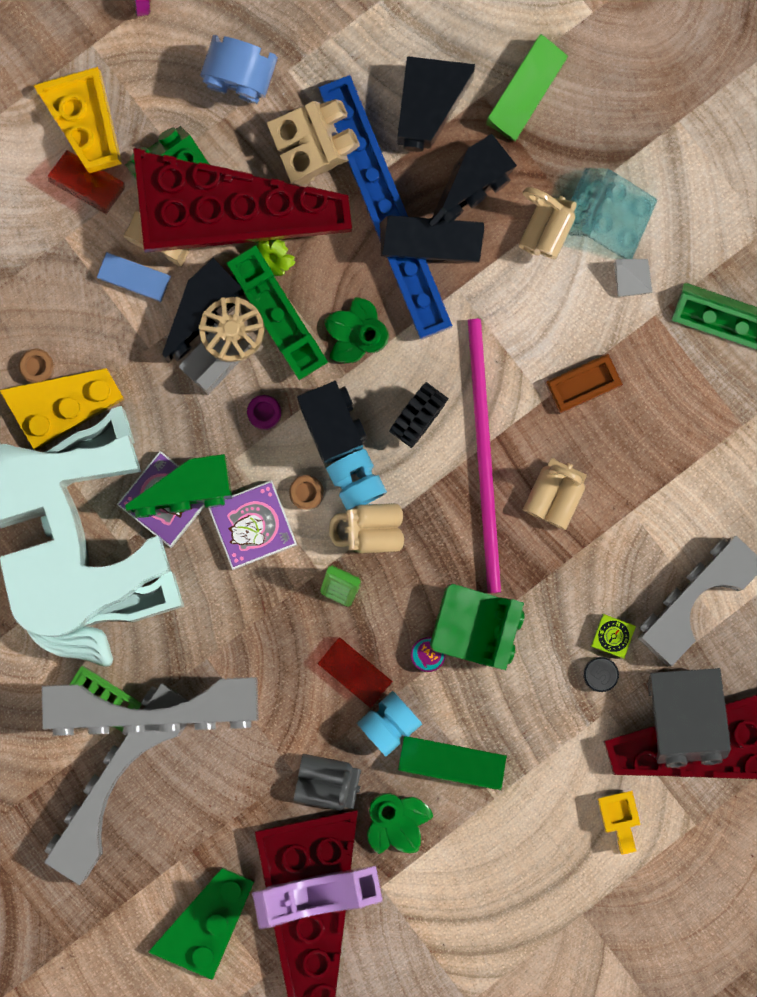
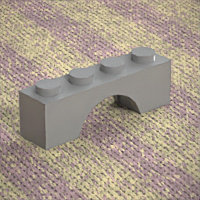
(670, 632)

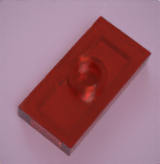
(95, 188)
(355, 672)

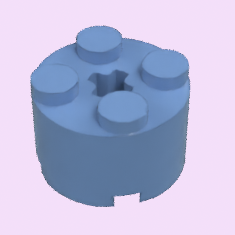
(238, 68)

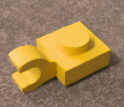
(619, 815)

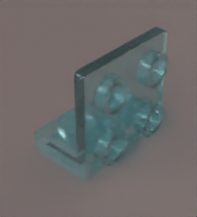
(611, 211)

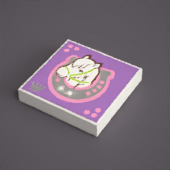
(164, 524)
(253, 525)

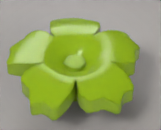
(276, 256)

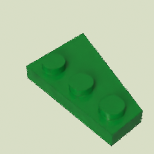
(205, 927)

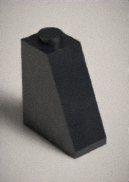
(429, 99)

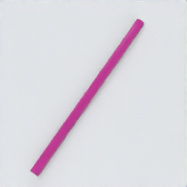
(484, 456)

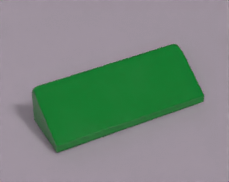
(717, 315)
(452, 763)

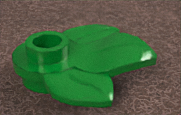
(351, 331)
(400, 827)

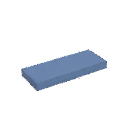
(133, 277)

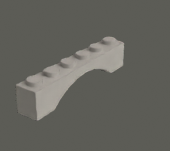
(76, 707)
(81, 843)

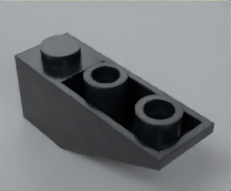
(475, 173)
(201, 291)

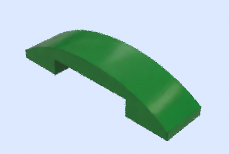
(277, 313)

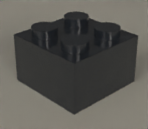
(330, 422)

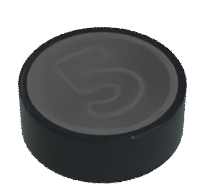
(601, 674)

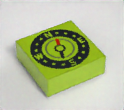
(613, 636)

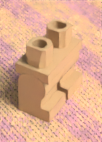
(312, 140)

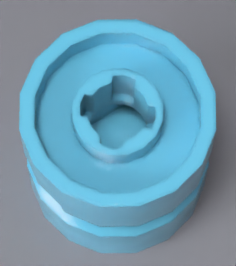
(362, 491)
(389, 723)

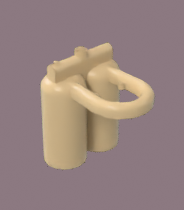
(548, 224)
(556, 494)
(370, 528)

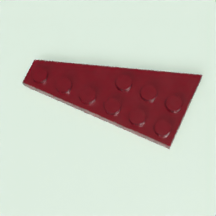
(214, 206)
(637, 750)
(312, 944)

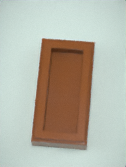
(584, 383)

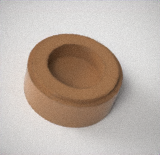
(36, 366)
(306, 492)

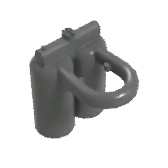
(327, 783)

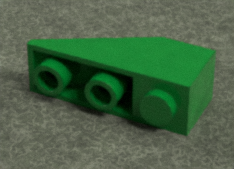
(193, 482)

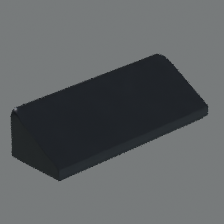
(419, 240)

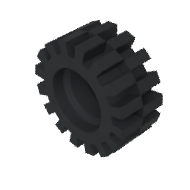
(418, 414)

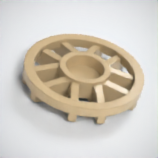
(231, 329)

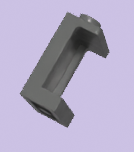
(689, 717)

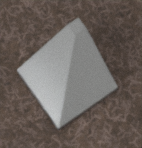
(632, 277)

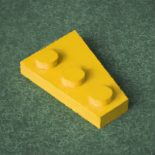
(84, 116)
(61, 404)

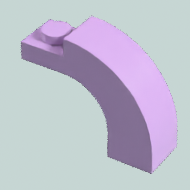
(317, 895)

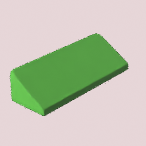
(527, 88)

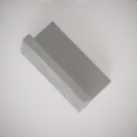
(208, 370)

